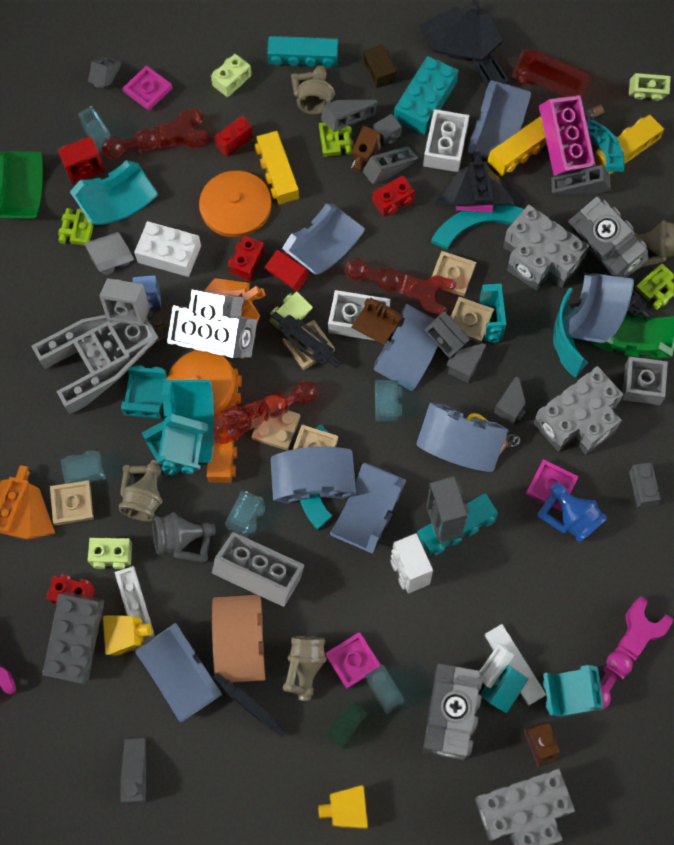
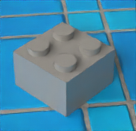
(124, 301)
(644, 380)

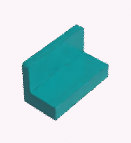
(505, 689)

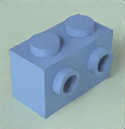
(152, 290)

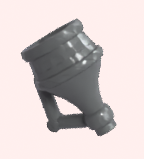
(174, 533)

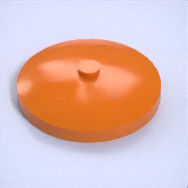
(235, 203)
(207, 366)

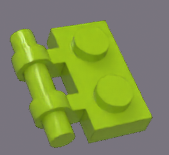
(330, 140)
(81, 229)
(654, 283)

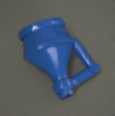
(579, 514)

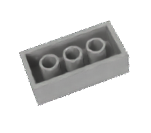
(258, 569)

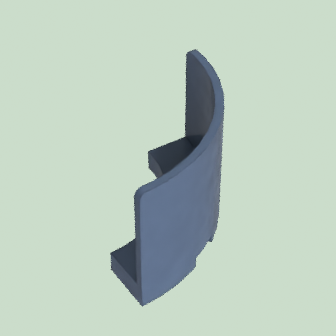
(502, 117)
(325, 241)
(601, 308)
(409, 350)
(461, 440)
(312, 471)
(369, 509)
(178, 672)

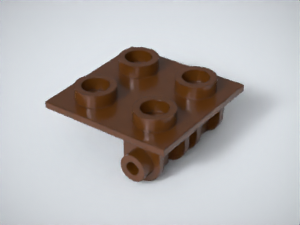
(377, 321)

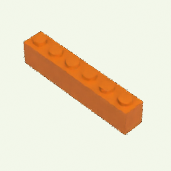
(221, 467)

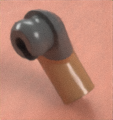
(592, 112)
(510, 441)

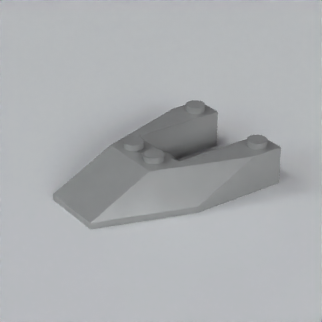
(106, 349)

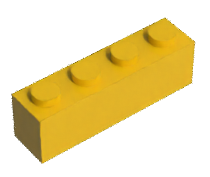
(635, 139)
(518, 148)
(277, 167)

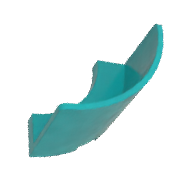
(115, 197)
(565, 346)
(194, 401)

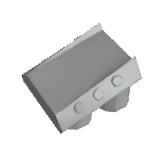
(109, 252)

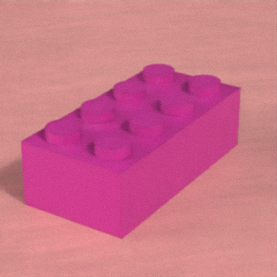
(566, 135)

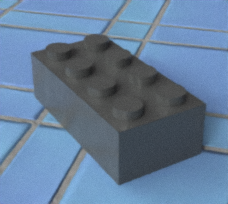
(447, 509)
(73, 637)

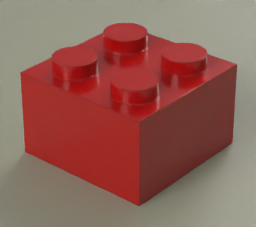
(81, 160)

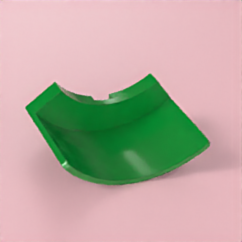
(20, 183)
(642, 337)

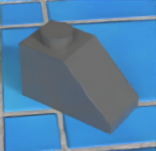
(103, 71)
(465, 362)
(512, 403)

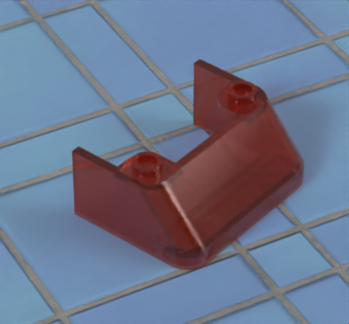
(551, 73)

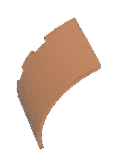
(236, 638)

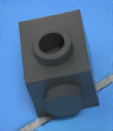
(389, 129)

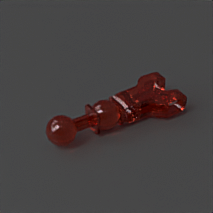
(163, 135)
(392, 281)
(273, 405)

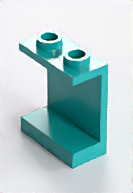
(492, 296)
(573, 691)

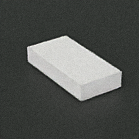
(495, 665)

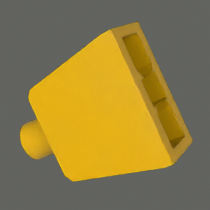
(124, 634)
(346, 808)

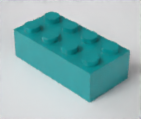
(424, 94)

